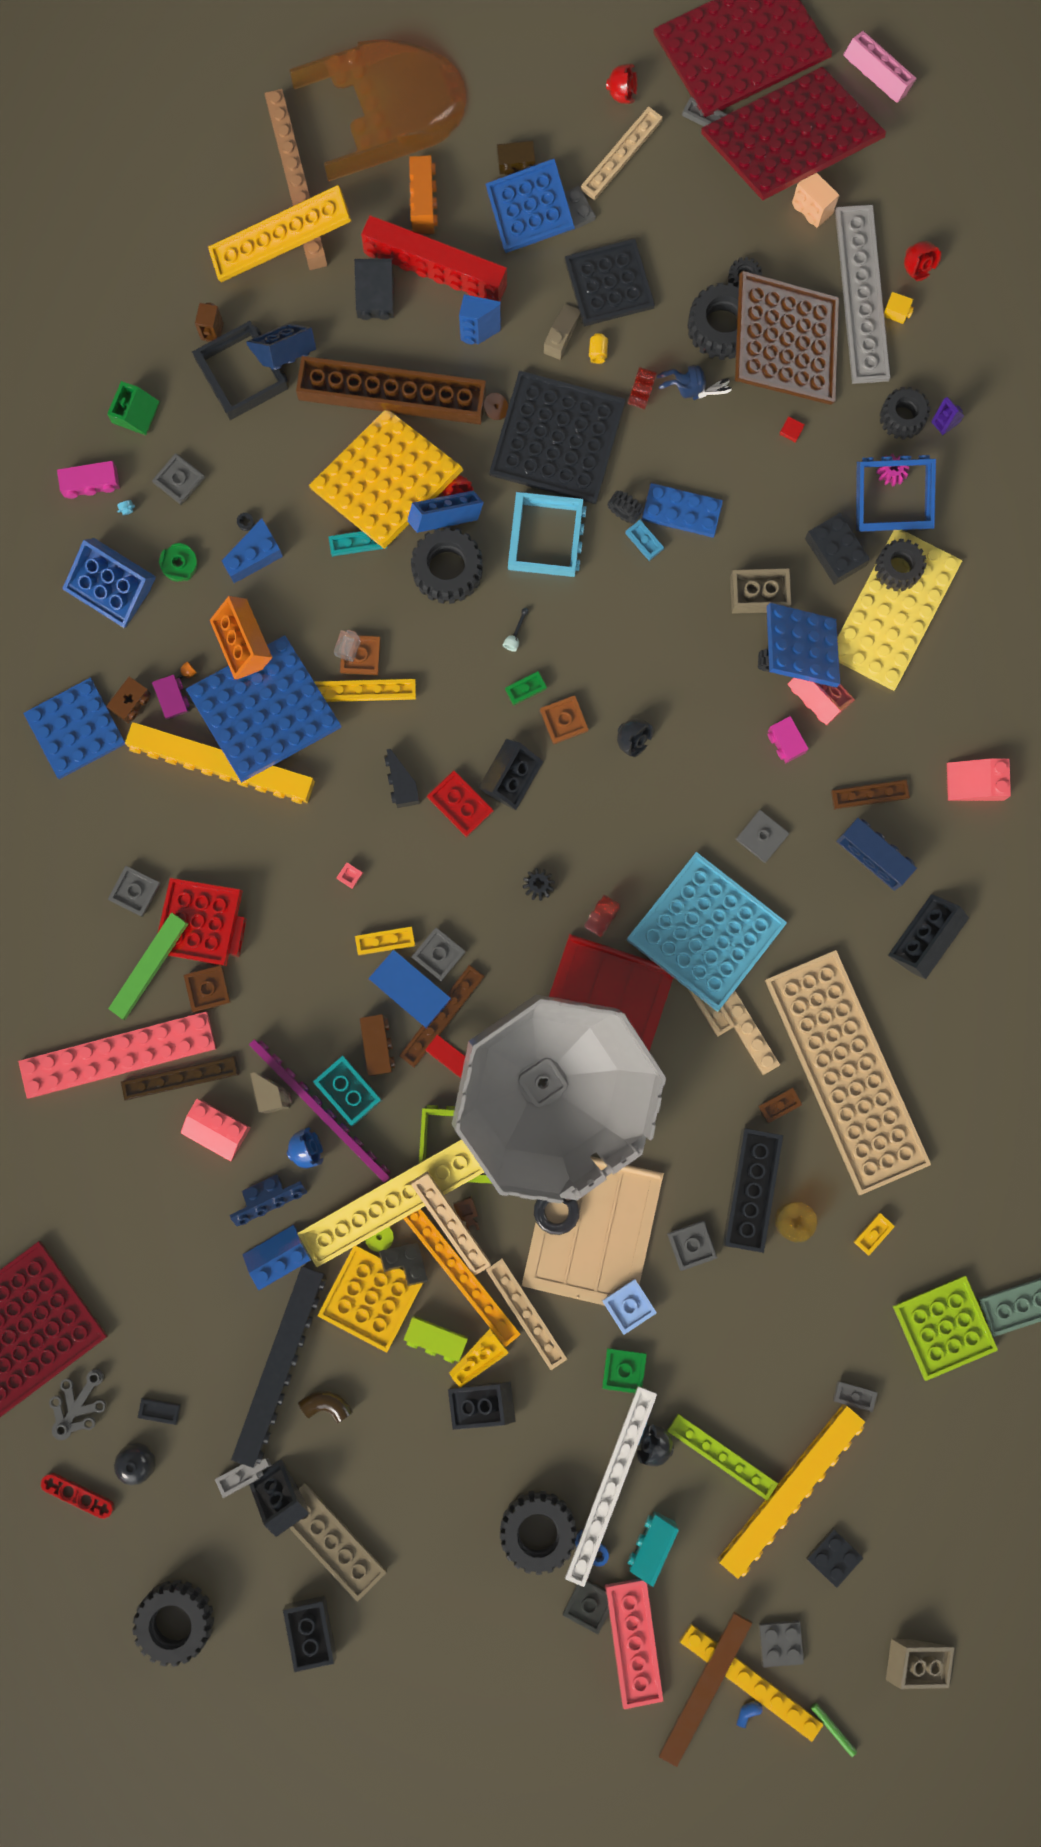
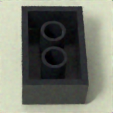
(837, 548)
(309, 1634)

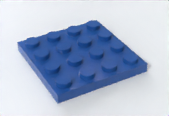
(530, 206)
(803, 645)
(74, 728)

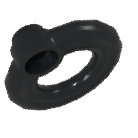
(557, 1228)

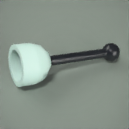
(512, 642)

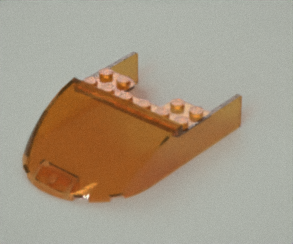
(406, 97)

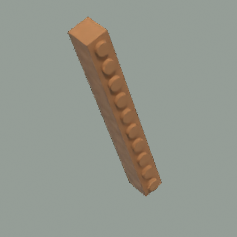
(293, 168)

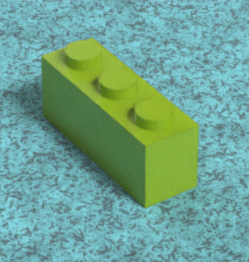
(435, 1339)

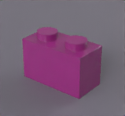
(171, 697)

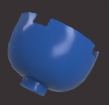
(305, 1149)

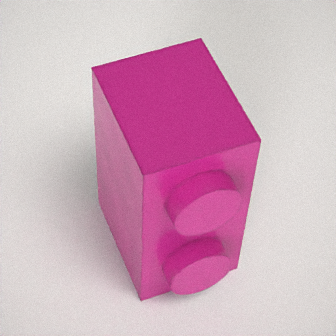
(787, 740)

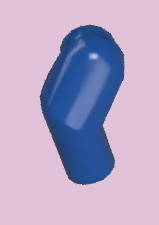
(748, 1710)

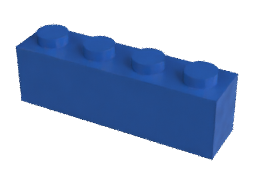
(445, 511)

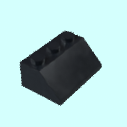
(511, 774)

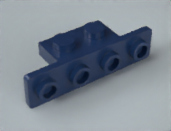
(266, 1197)

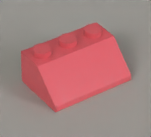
(823, 700)
(214, 1129)

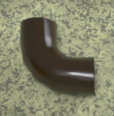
(326, 1402)

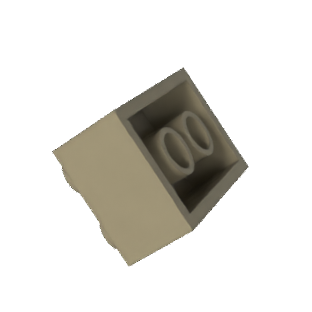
(757, 588)

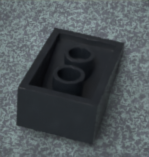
(481, 1405)
(278, 1499)

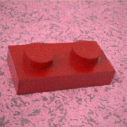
(238, 935)

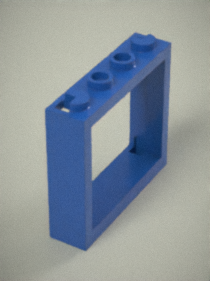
(930, 477)

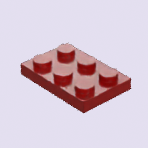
(460, 804)

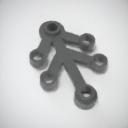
(75, 1407)

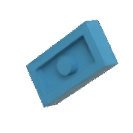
(644, 540)

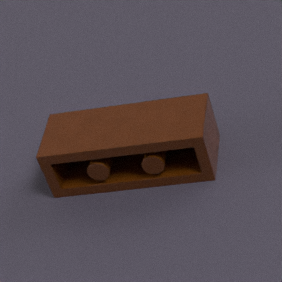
(377, 1045)

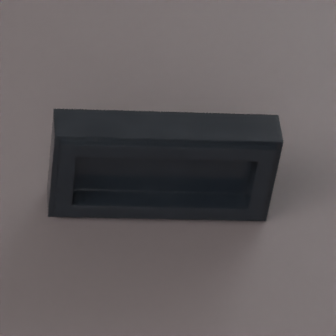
(159, 1411)

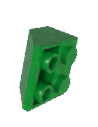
(133, 408)

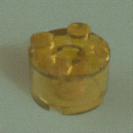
(805, 1216)

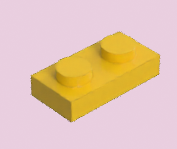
(873, 1234)

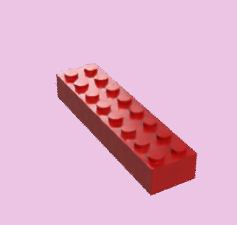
(434, 259)

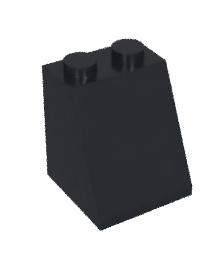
(374, 288)

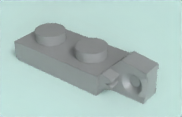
(240, 1477)

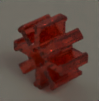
(642, 388)
(602, 915)

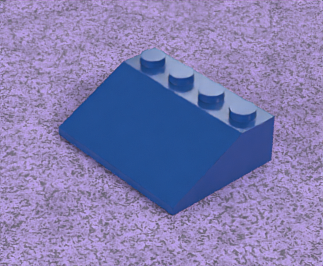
(108, 581)

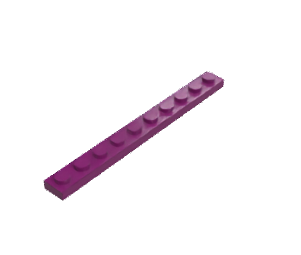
(326, 1115)

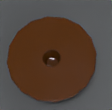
(495, 406)

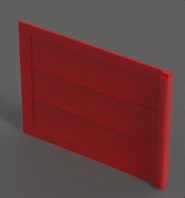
(614, 980)

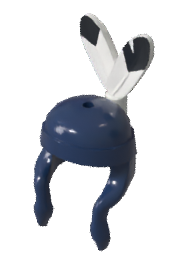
(694, 383)

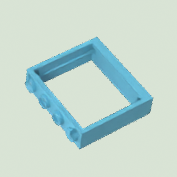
(550, 502)

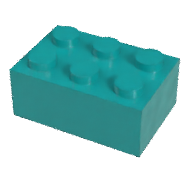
(347, 1091)

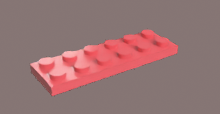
(634, 1643)

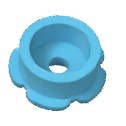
(126, 507)

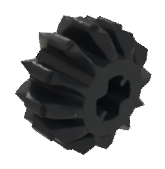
(543, 879)

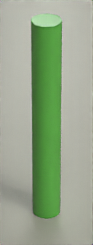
(833, 1729)

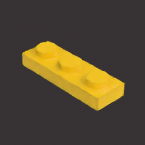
(384, 941)

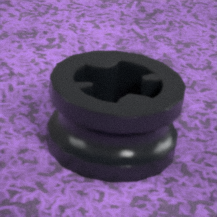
(241, 525)

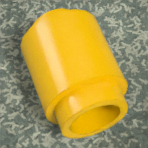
(598, 348)

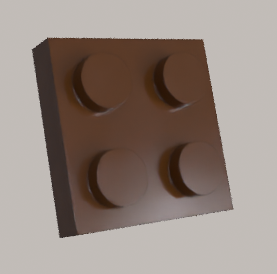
(207, 989)

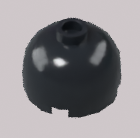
(633, 736)
(655, 1447)
(134, 1464)

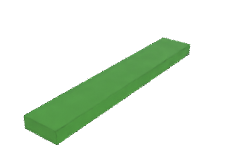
(148, 966)

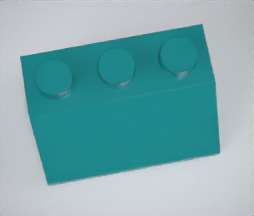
(653, 1547)

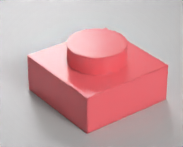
(349, 875)

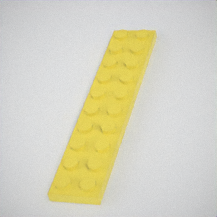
(386, 1204)

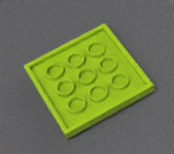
(945, 1328)

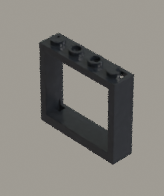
(222, 343)

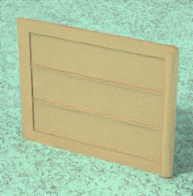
(606, 1243)

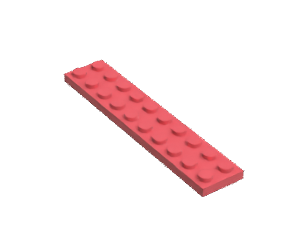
(117, 1055)

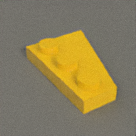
(479, 1358)

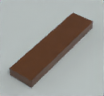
(870, 794)

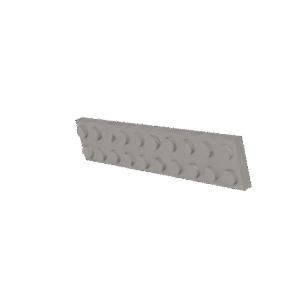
(862, 294)

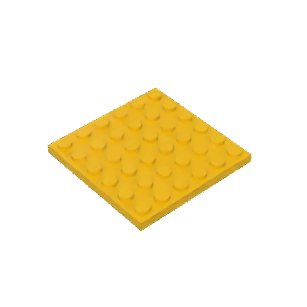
(383, 476)

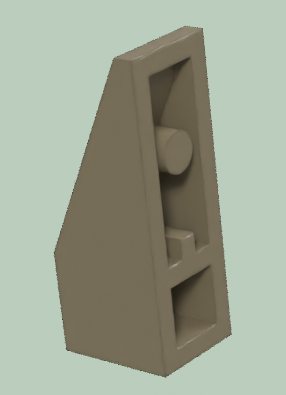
(561, 332)

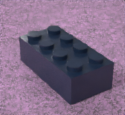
(877, 854)

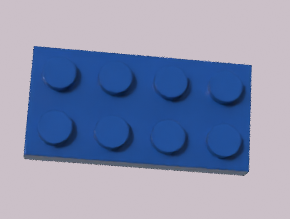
(682, 510)

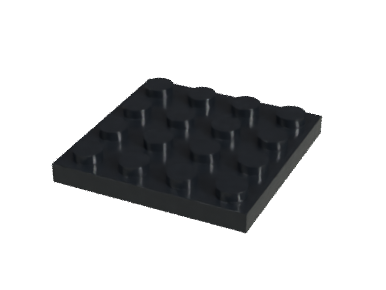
(609, 282)

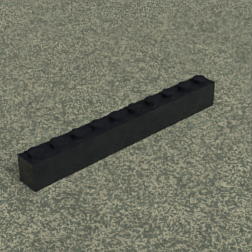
(278, 1366)

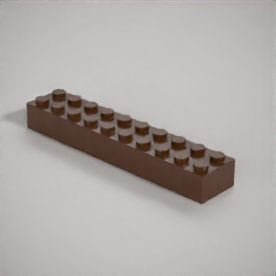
(391, 390)

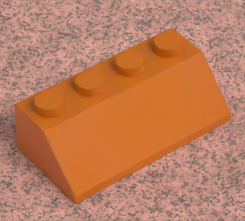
(240, 637)

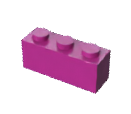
(88, 479)

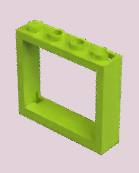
(433, 1110)

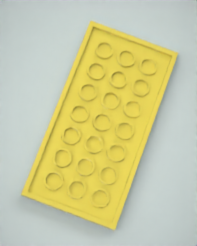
(889, 623)

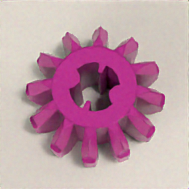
(893, 474)

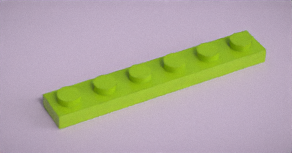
(722, 1457)

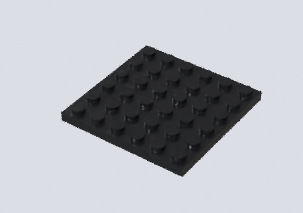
(557, 437)

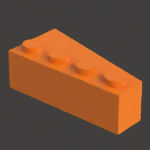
(421, 194)

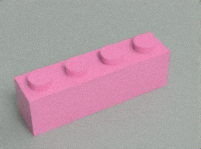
(879, 66)

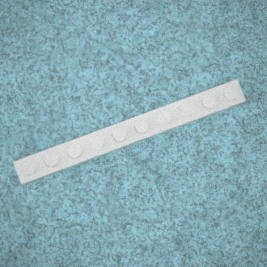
(610, 1486)

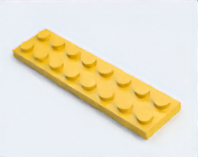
(279, 233)

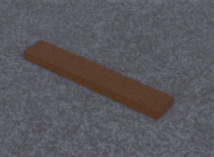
(459, 994)

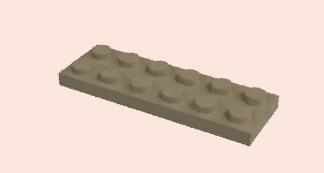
(337, 1547)

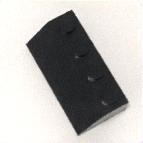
(929, 936)

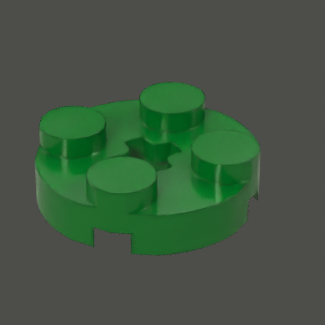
(184, 571)

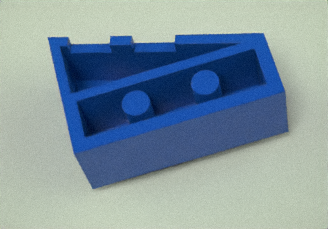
(252, 553)

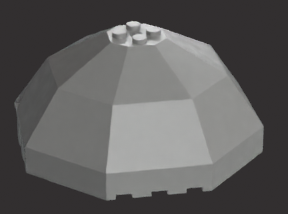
(595, 1098)

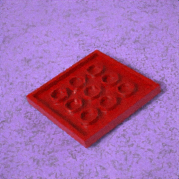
(210, 919)

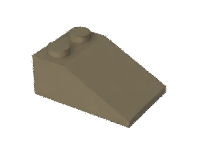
(919, 1664)

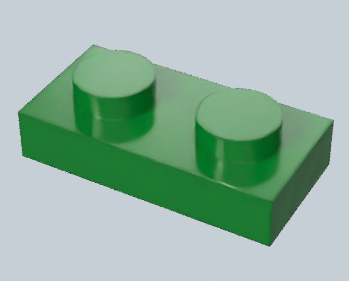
(525, 688)

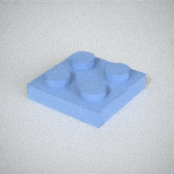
(629, 1306)

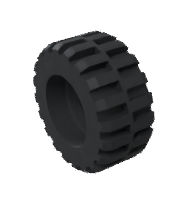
(703, 335)
(447, 542)
(545, 1559)
(154, 1642)

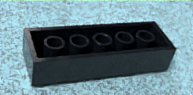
(752, 1190)

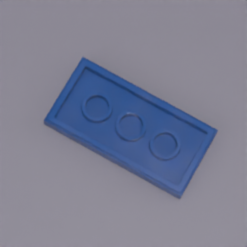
(410, 989)

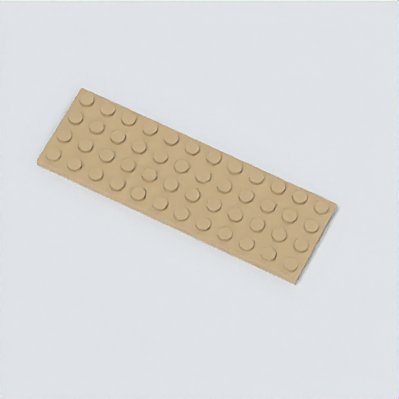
(847, 1073)

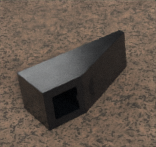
(404, 786)

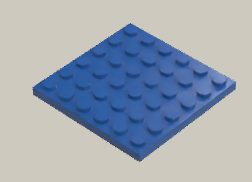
(264, 713)

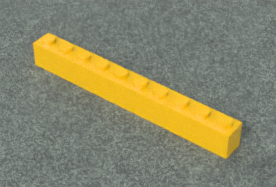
(213, 761)
(791, 1491)

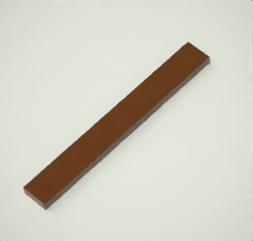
(705, 1689)

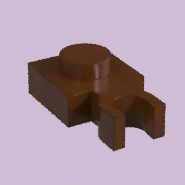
(467, 1211)

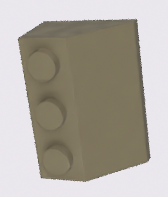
(269, 1095)

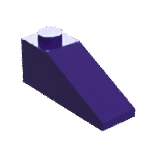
(947, 416)

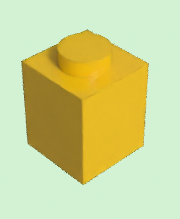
(898, 308)

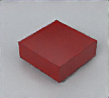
(791, 429)

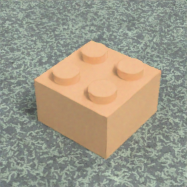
(815, 199)

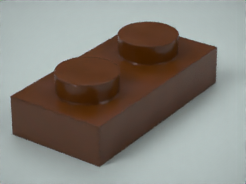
(780, 1105)

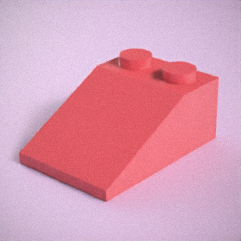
(979, 780)

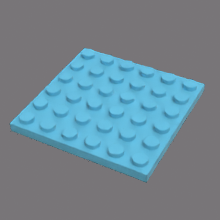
(706, 931)

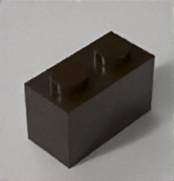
(515, 157)

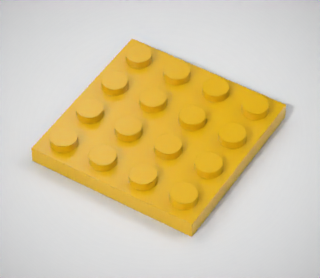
(369, 1300)

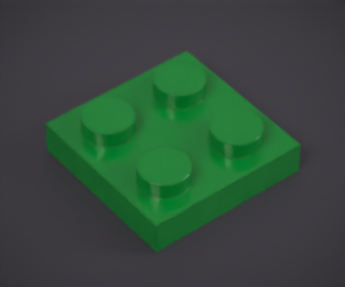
(623, 1370)

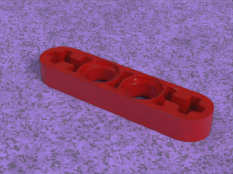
(79, 1491)

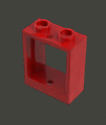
(446, 1055)

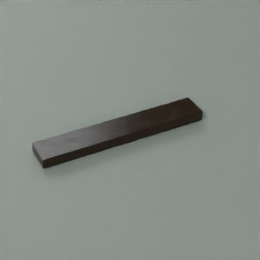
(179, 1078)

